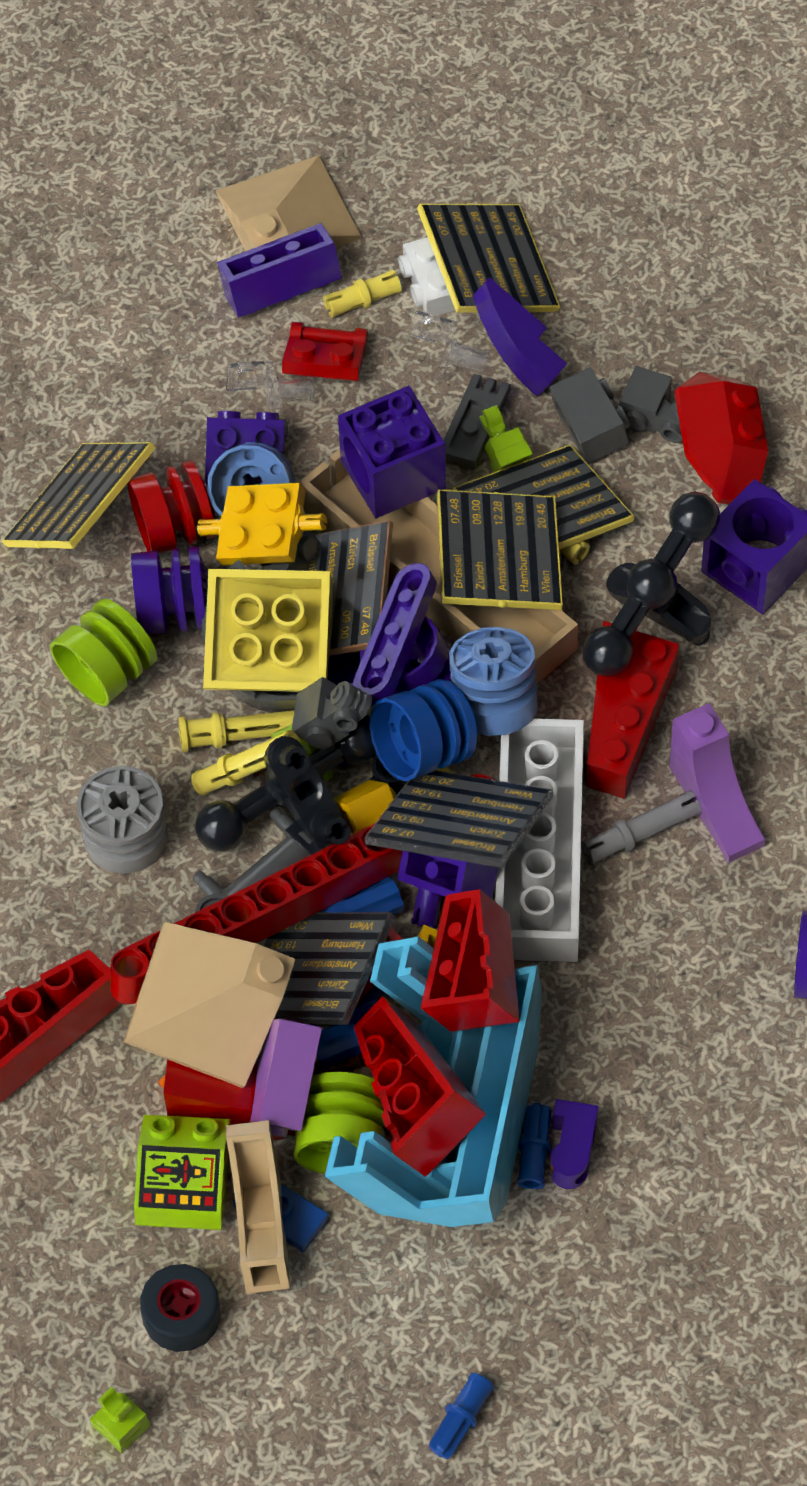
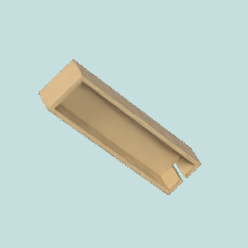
(417, 541)

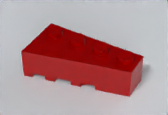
(627, 712)
(51, 1016)
(418, 1090)

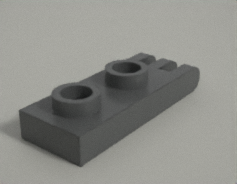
(466, 434)

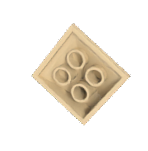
(287, 203)
(208, 1001)

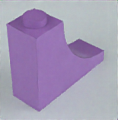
(704, 765)
(285, 1075)

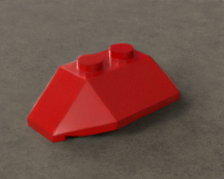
(722, 432)

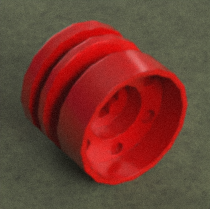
(170, 508)

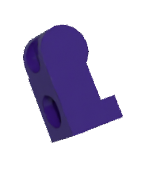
(573, 1154)

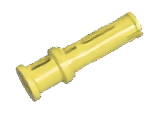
(219, 730)

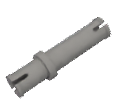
(628, 833)

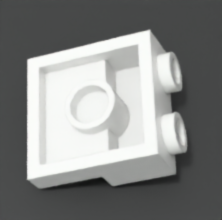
(428, 283)

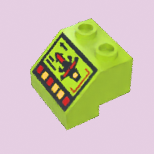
(181, 1172)

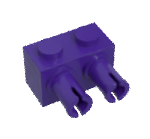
(441, 877)

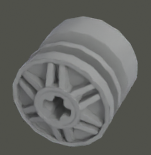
(122, 819)

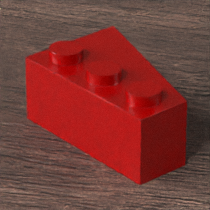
(472, 965)
(203, 1096)

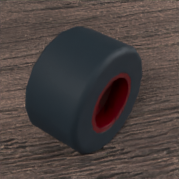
(176, 1291)

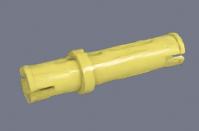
(233, 768)

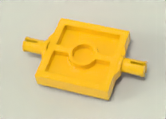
(261, 524)

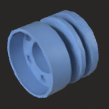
(237, 462)
(497, 678)

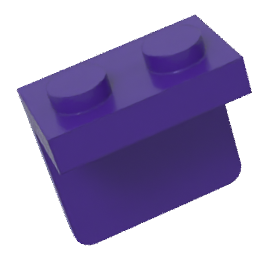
(231, 431)

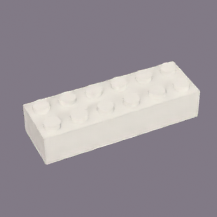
(543, 874)

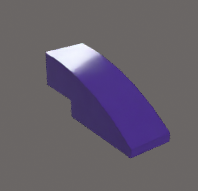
(516, 337)

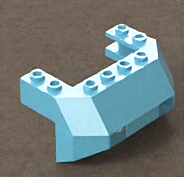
(496, 1070)

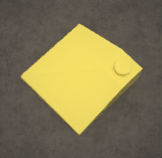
(267, 629)

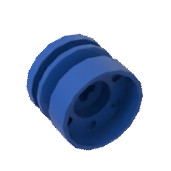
(423, 729)

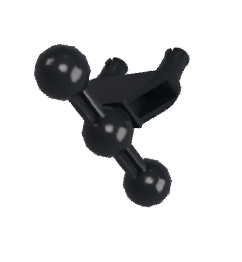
(653, 591)
(294, 784)

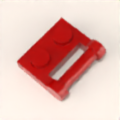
(324, 352)

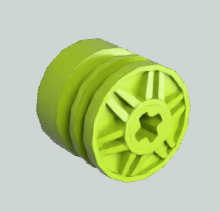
(103, 652)
(336, 1106)

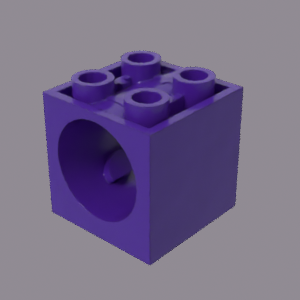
(392, 451)
(754, 573)

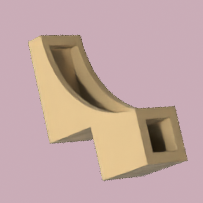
(258, 1207)

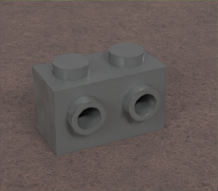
(590, 415)

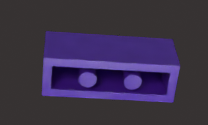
(279, 270)

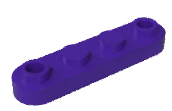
(395, 631)

